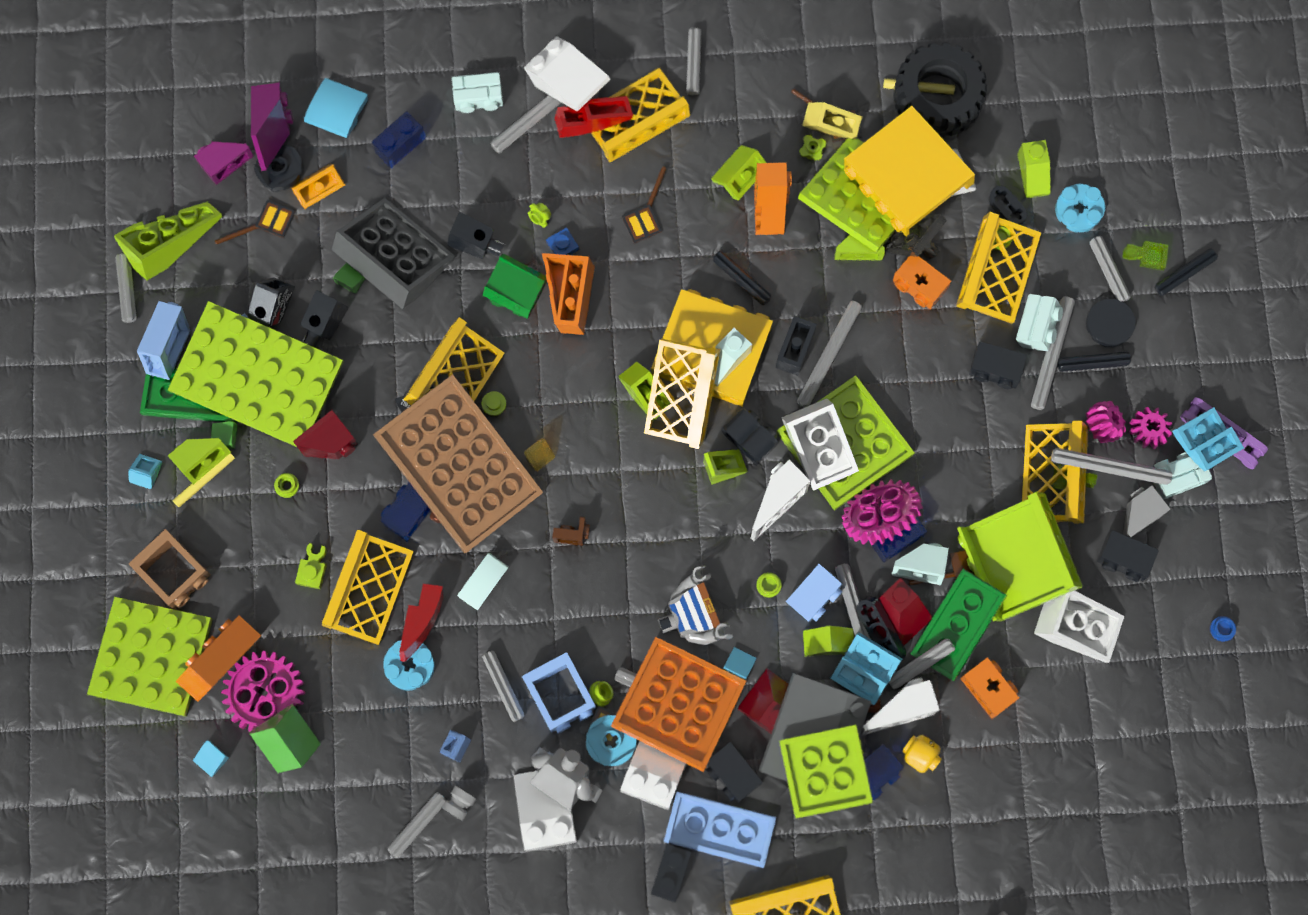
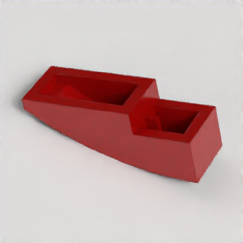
(592, 116)
(420, 620)

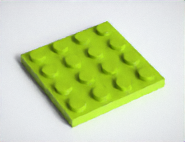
(844, 204)
(871, 437)
(146, 654)

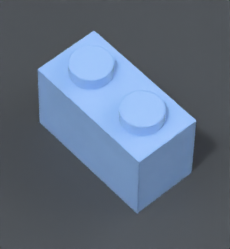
(815, 593)

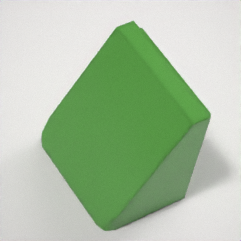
(349, 278)
(225, 432)

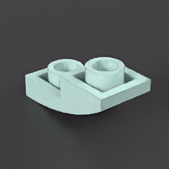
(483, 581)

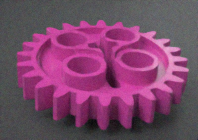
(898, 509)
(244, 680)

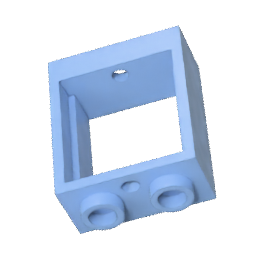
(163, 340)
(547, 670)

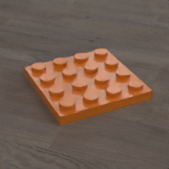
(679, 704)

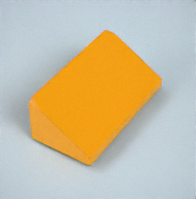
(318, 185)

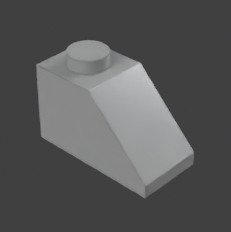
(1143, 510)

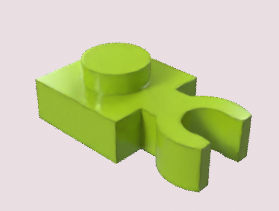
(312, 571)

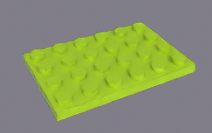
(255, 374)

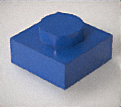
(562, 243)

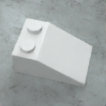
(566, 74)
(820, 443)
(784, 489)
(1080, 625)
(911, 704)
(653, 776)
(541, 818)

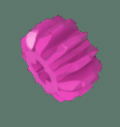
(1147, 419)
(1105, 422)

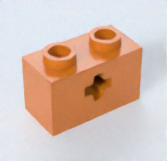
(914, 271)
(992, 701)

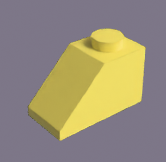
(831, 120)

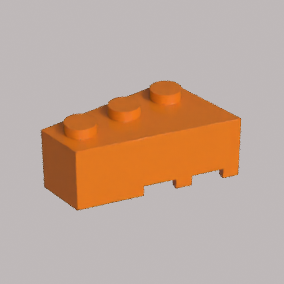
(770, 197)
(570, 290)
(218, 657)

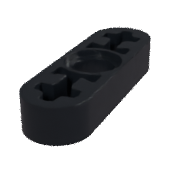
(884, 621)

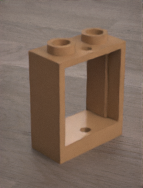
(153, 552)

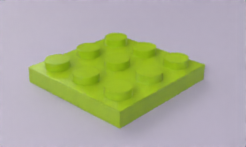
(826, 771)

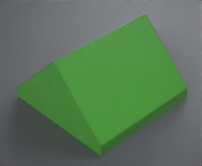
(286, 740)

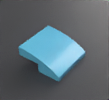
(335, 107)
(1208, 439)
(866, 668)

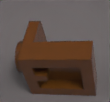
(567, 534)

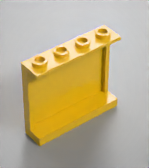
(907, 170)
(704, 324)

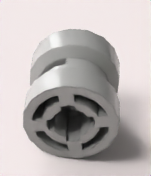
(459, 802)

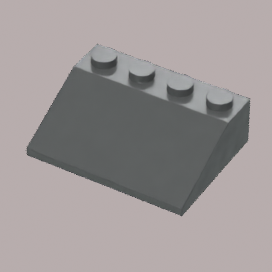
(392, 252)
(807, 710)

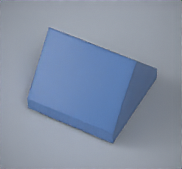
(455, 746)

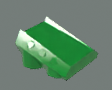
(514, 286)

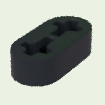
(1011, 202)

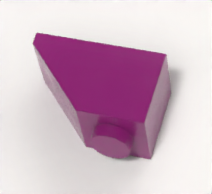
(222, 159)

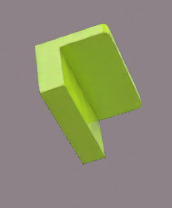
(739, 171)

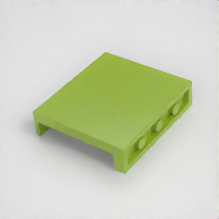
(1021, 555)

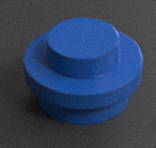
(1222, 628)

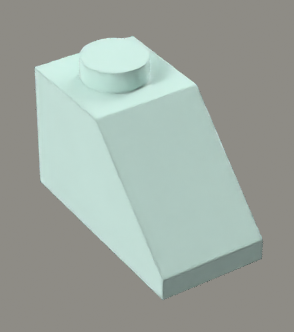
(733, 351)
(923, 564)

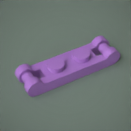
(1245, 438)

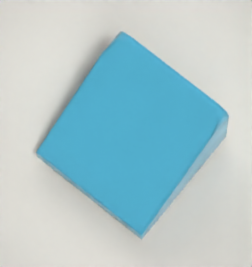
(144, 471)
(739, 663)
(210, 758)

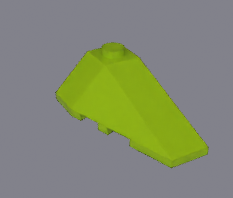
(160, 243)

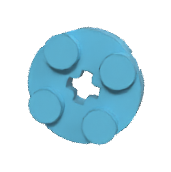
(1083, 194)
(415, 677)
(608, 755)

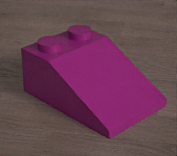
(269, 121)

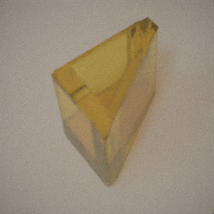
(539, 454)

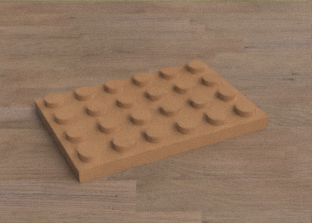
(458, 463)

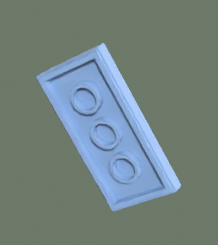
(720, 829)

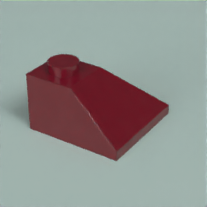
(326, 439)
(904, 611)
(765, 700)

